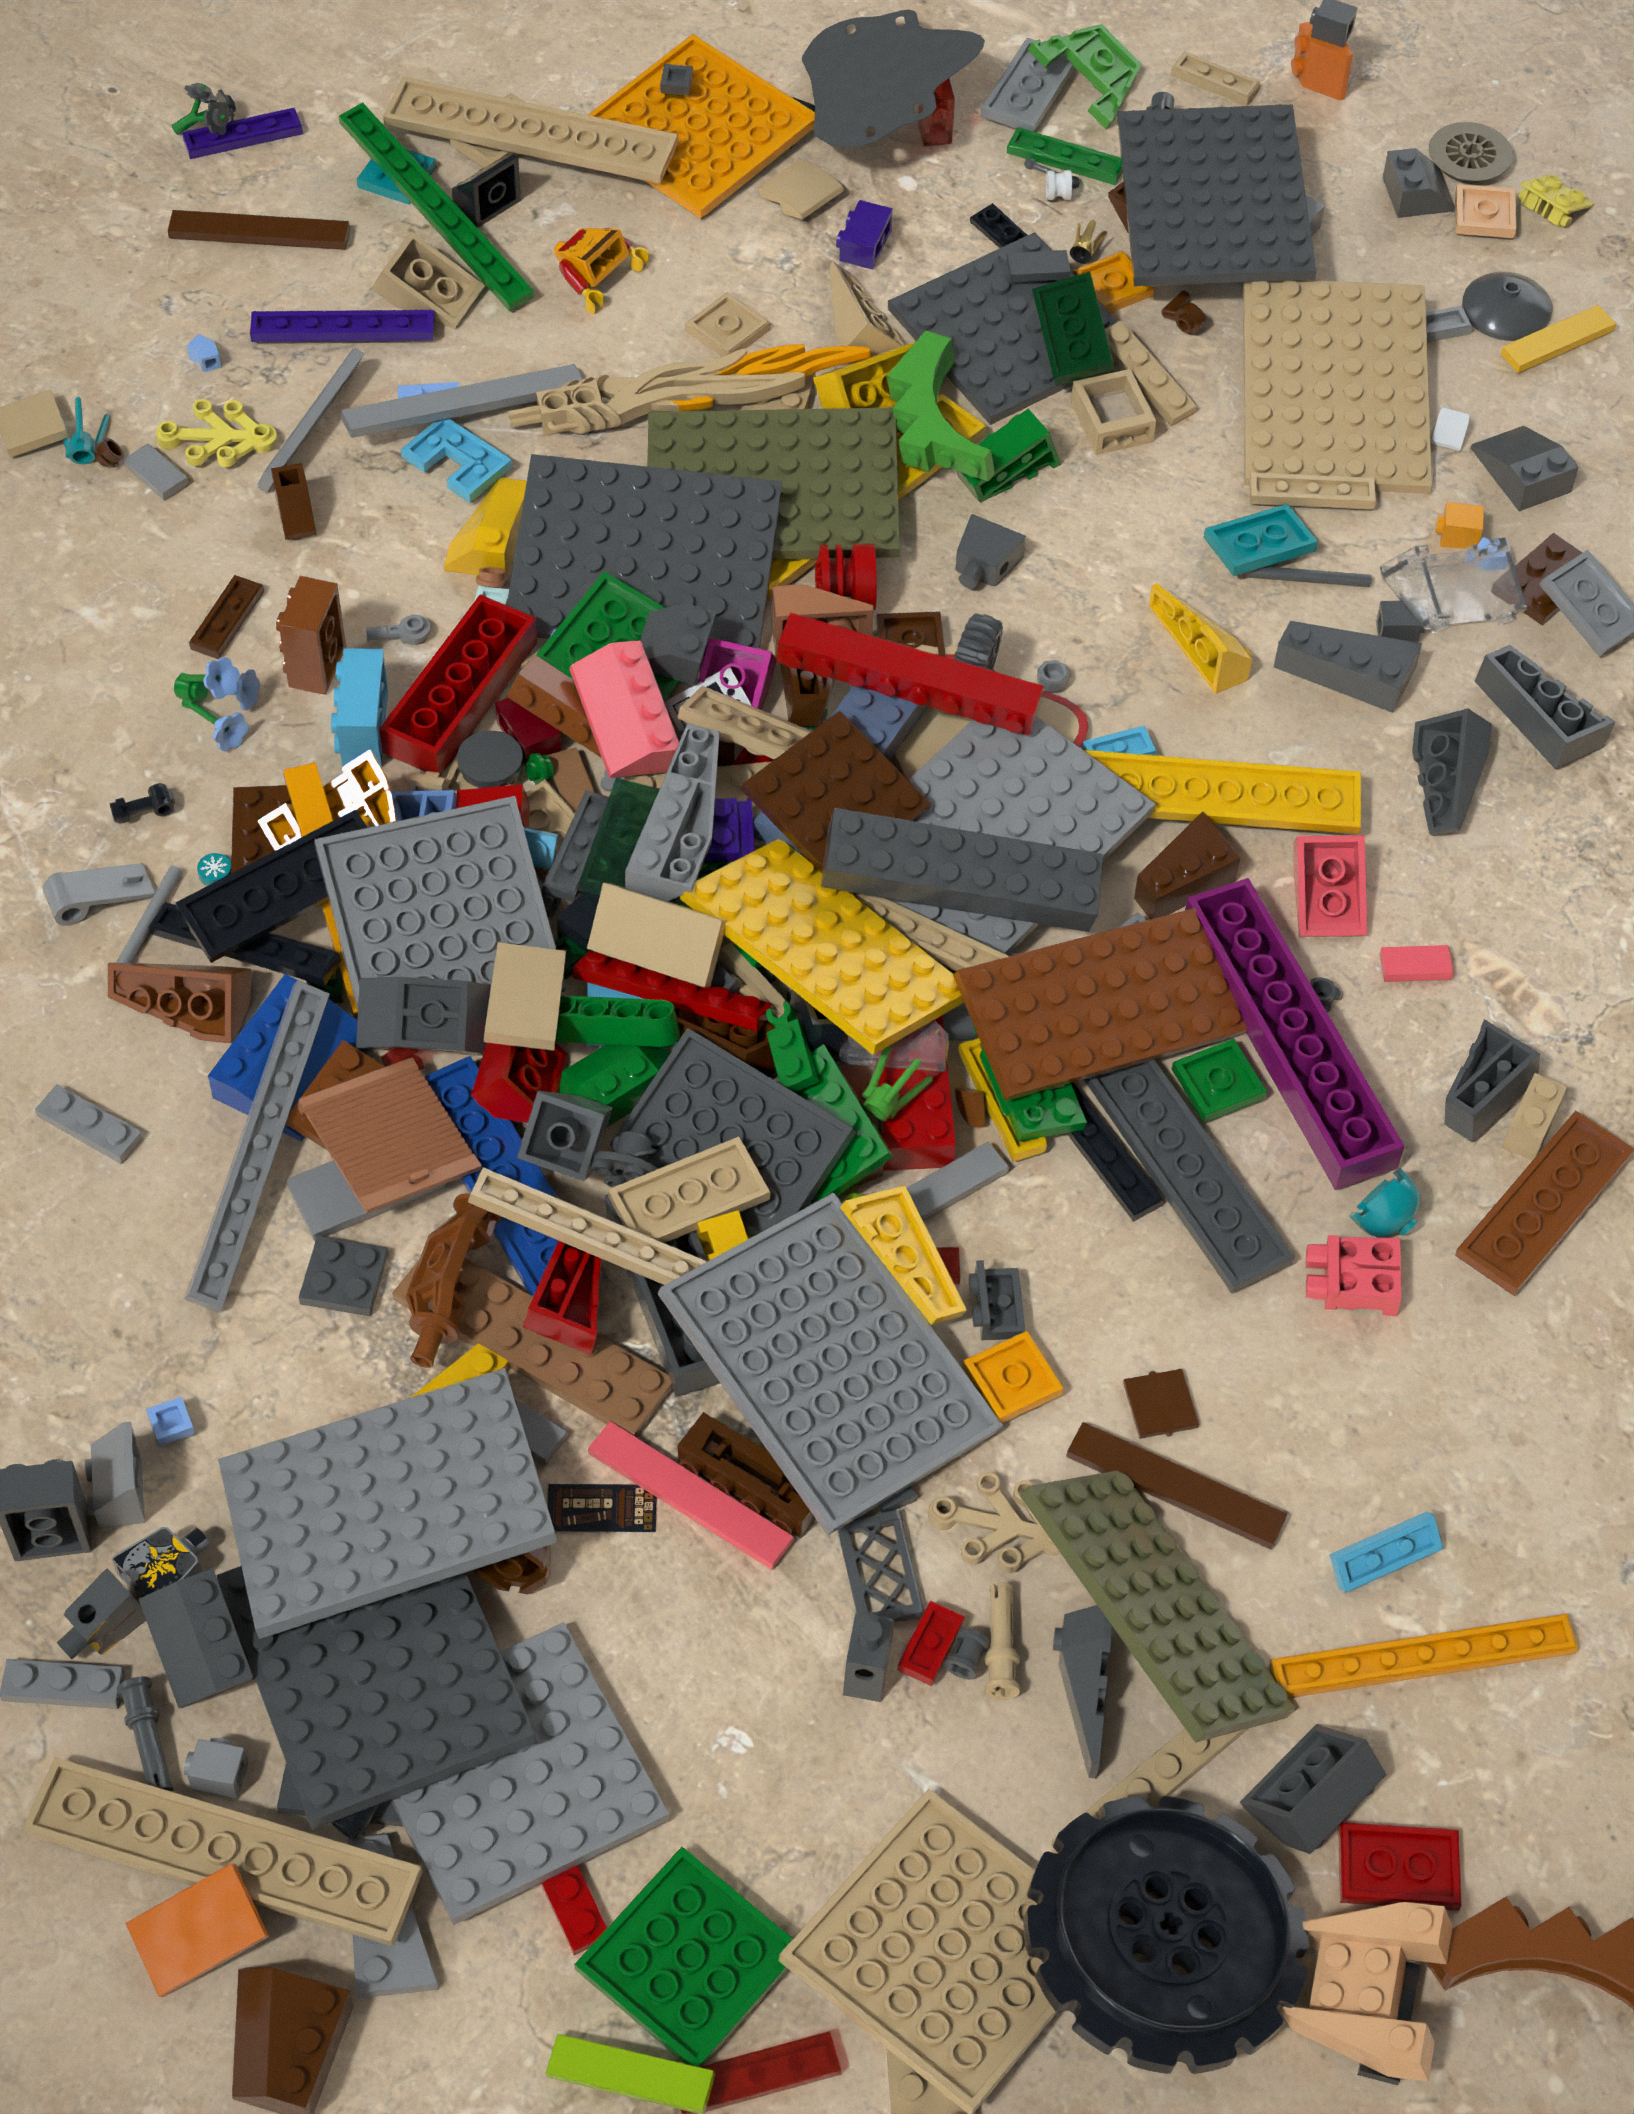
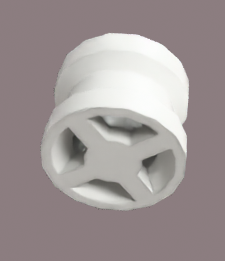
(1058, 185)

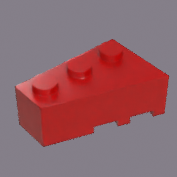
(567, 1299)

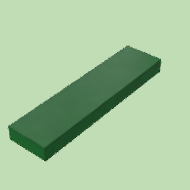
(1065, 155)

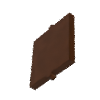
(1160, 1403)

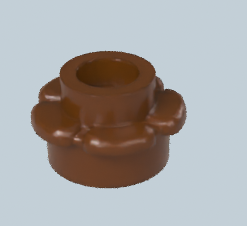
(108, 453)

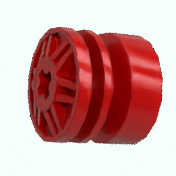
(848, 576)

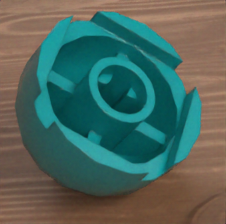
(1389, 1207)

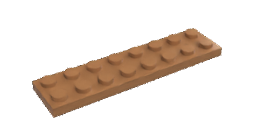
(605, 1384)

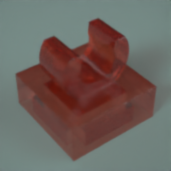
(400, 1054)

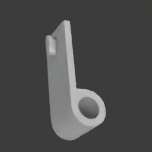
(73, 892)

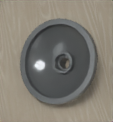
(1506, 305)

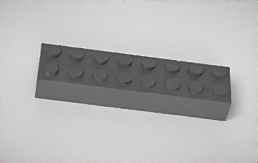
(962, 870)

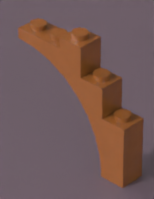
(1562, 1945)

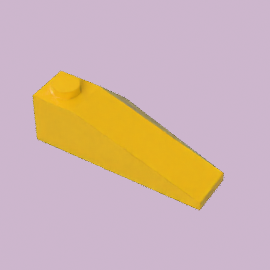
(860, 383)
(490, 531)
(1207, 646)

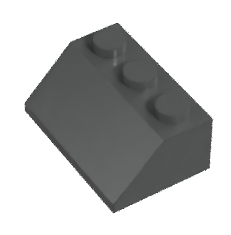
(195, 1638)
(1314, 1787)

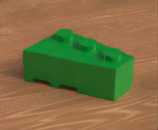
(1016, 452)

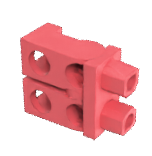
(1357, 1273)

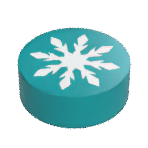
(213, 868)

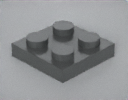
(343, 1276)

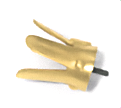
(1083, 248)

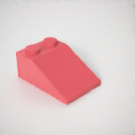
(1330, 885)

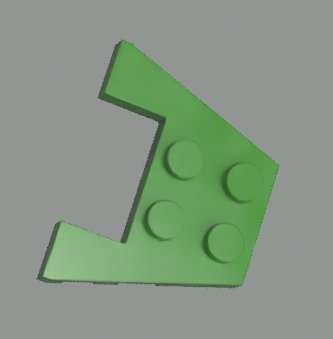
(1099, 59)

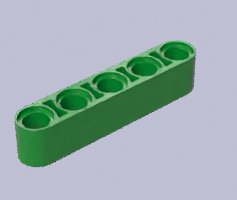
(617, 1021)

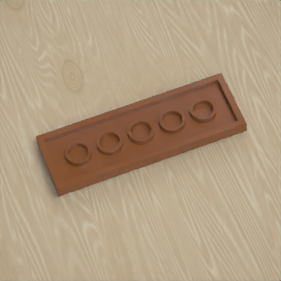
(1544, 1203)

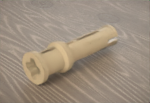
(1002, 1656)

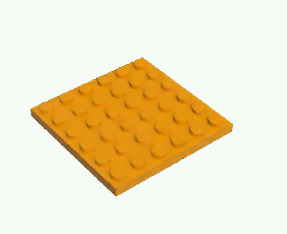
(724, 127)

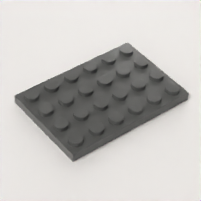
(713, 1097)

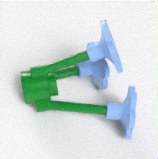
(222, 681)

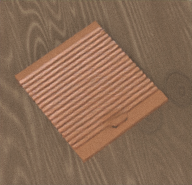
(388, 1134)

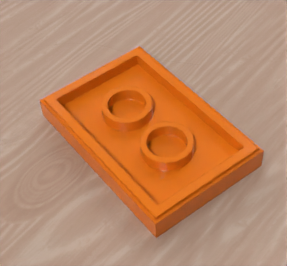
(197, 1930)

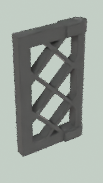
(901, 1547)

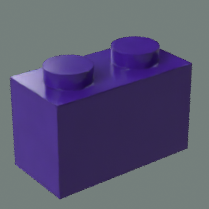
(865, 234)

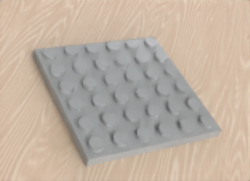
(434, 894)
(541, 1805)

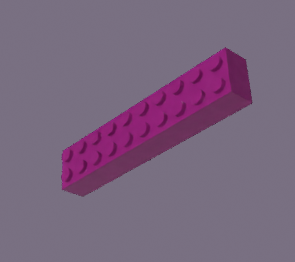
(1297, 1038)

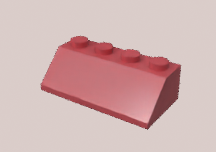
(625, 710)

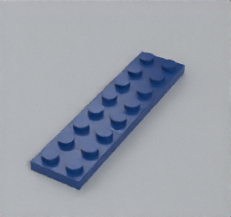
(496, 1148)

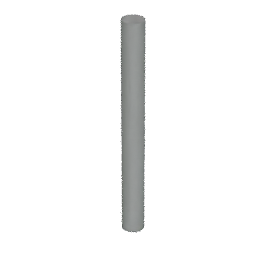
(156, 903)

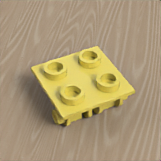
(1552, 198)

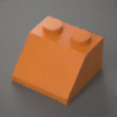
(1321, 64)

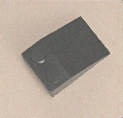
(1527, 466)

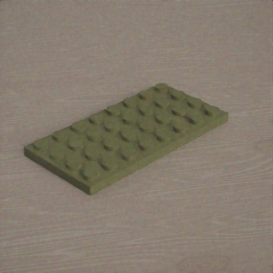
(1158, 1604)

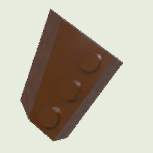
(285, 2038)

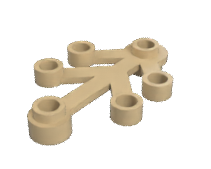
(1005, 1525)

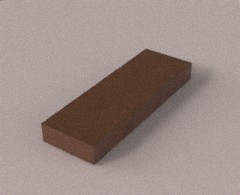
(226, 617)

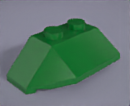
(614, 1076)

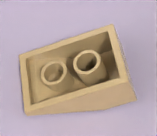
(427, 280)

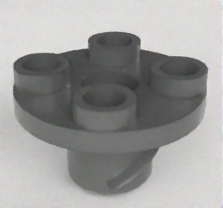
(627, 1161)

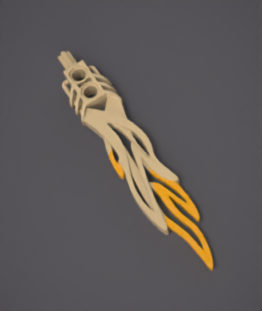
(681, 387)

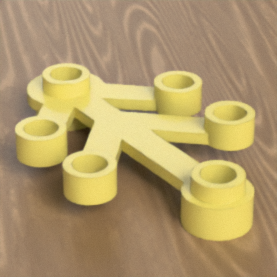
(254, 436)

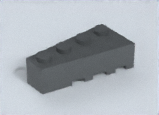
(1541, 708)

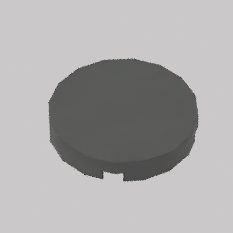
(490, 759)

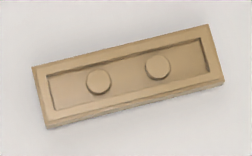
(1215, 78)

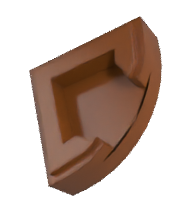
(971, 1106)

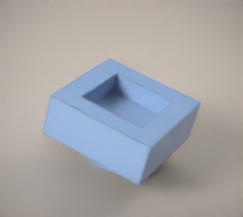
(170, 1421)

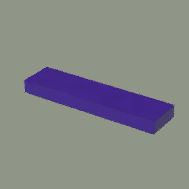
(243, 133)

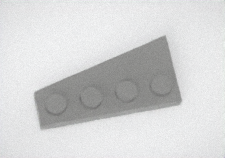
(389, 1969)

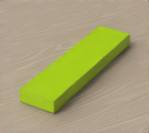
(630, 2074)

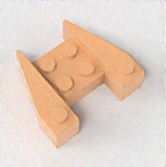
(1362, 1982)

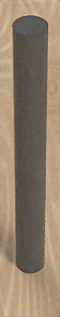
(1311, 576)

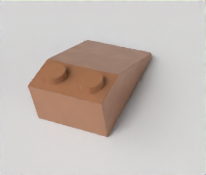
(819, 606)

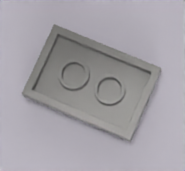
(1591, 602)

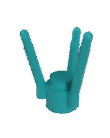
(81, 445)

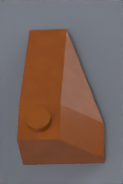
(195, 998)

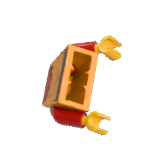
(592, 256)

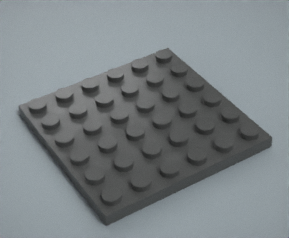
(992, 329)

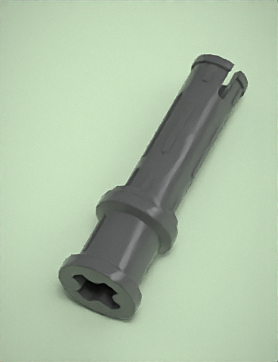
(142, 1719)

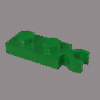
(791, 1050)

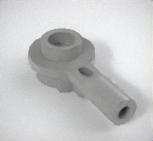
(411, 630)

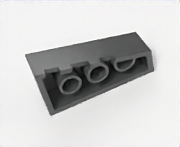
(1349, 662)

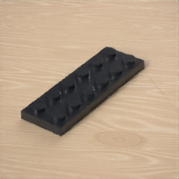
(261, 894)

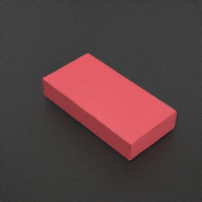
(1416, 963)

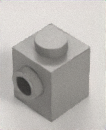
(216, 1767)

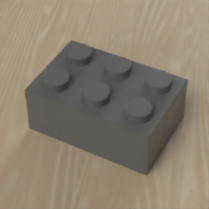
(43, 1510)

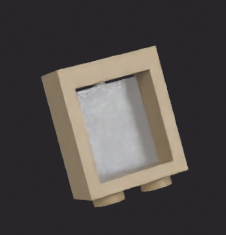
(1112, 408)

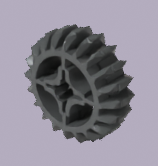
(980, 641)

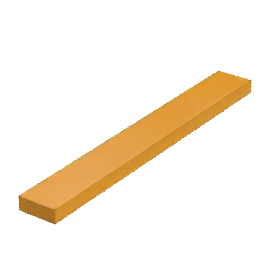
(312, 813)
(1424, 1656)

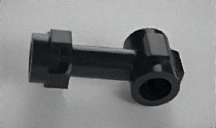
(159, 799)

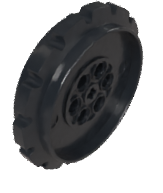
(1149, 2007)

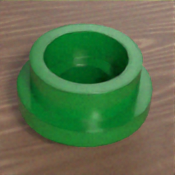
(539, 768)

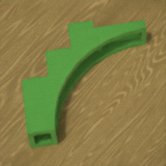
(926, 434)

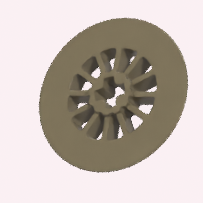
(1472, 147)

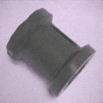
(967, 1653)

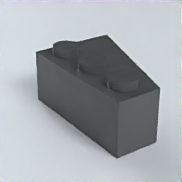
(1489, 1081)

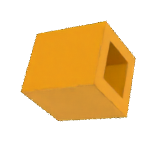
(1460, 525)

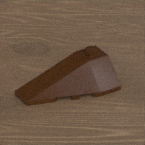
(742, 1043)

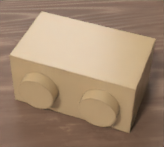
(1534, 1116)

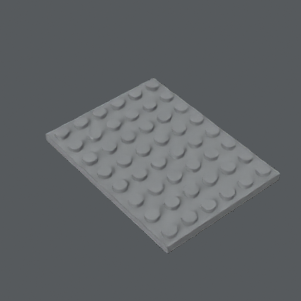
(1027, 791)
(830, 1362)
(384, 1502)

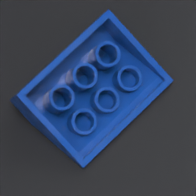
(242, 1065)

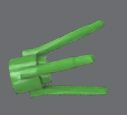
(883, 1101)

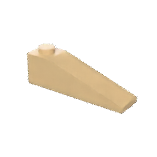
(856, 318)

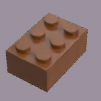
(311, 634)

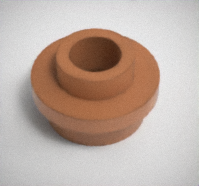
(492, 577)

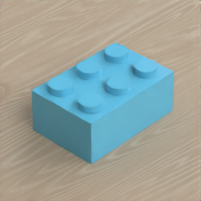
(360, 703)

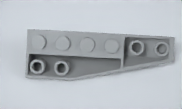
(679, 821)

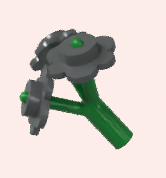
(215, 116)

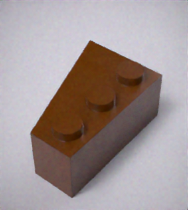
(805, 695)
(1188, 866)

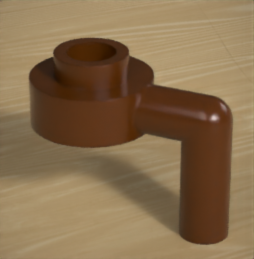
(1187, 315)

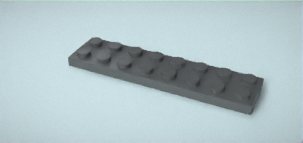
(1191, 1174)

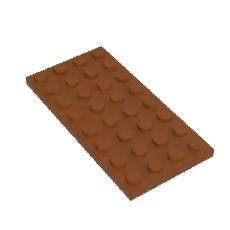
(1099, 1003)

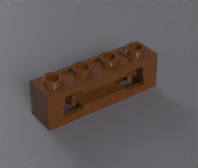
(703, 1454)

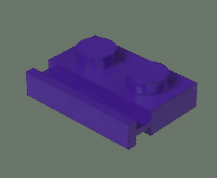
(731, 830)

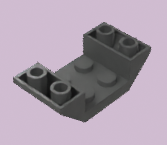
(422, 1014)

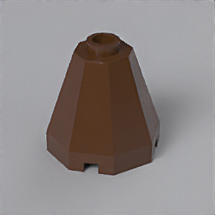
(525, 1571)

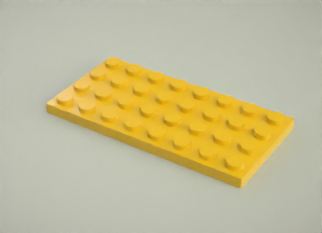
(826, 946)

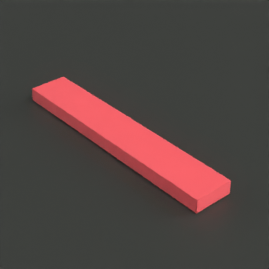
(691, 1495)

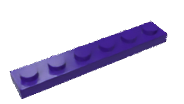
(342, 325)

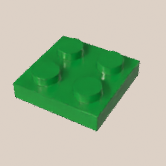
(1219, 1080)

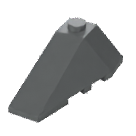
(1450, 762)
(1083, 1659)

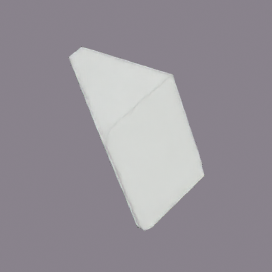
(1450, 429)

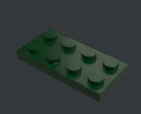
(1073, 329)

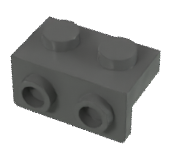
(998, 1302)

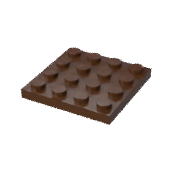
(829, 771)

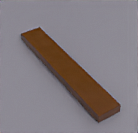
(258, 229)
(1178, 1485)

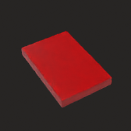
(1399, 1865)

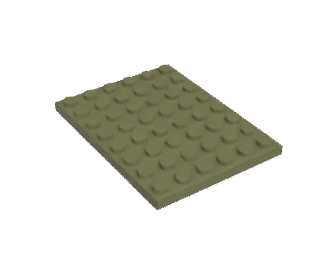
(831, 465)

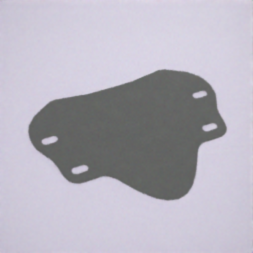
(880, 74)

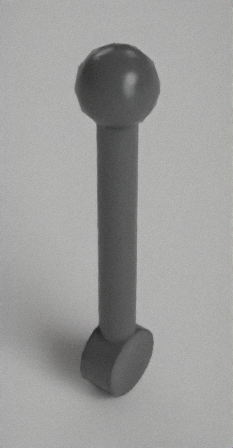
(1030, 164)

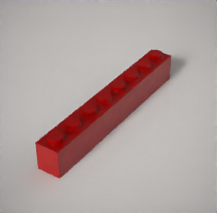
(909, 674)

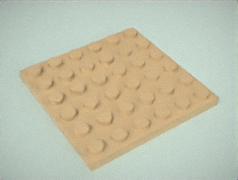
(932, 1951)

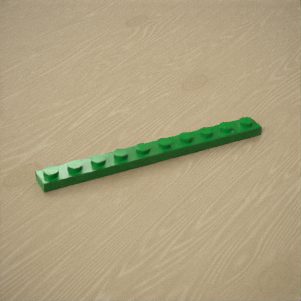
(436, 207)

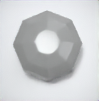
(1053, 676)

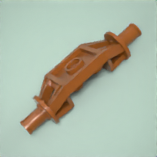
(438, 1274)

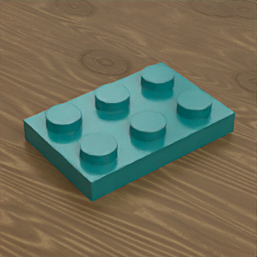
(1260, 539)

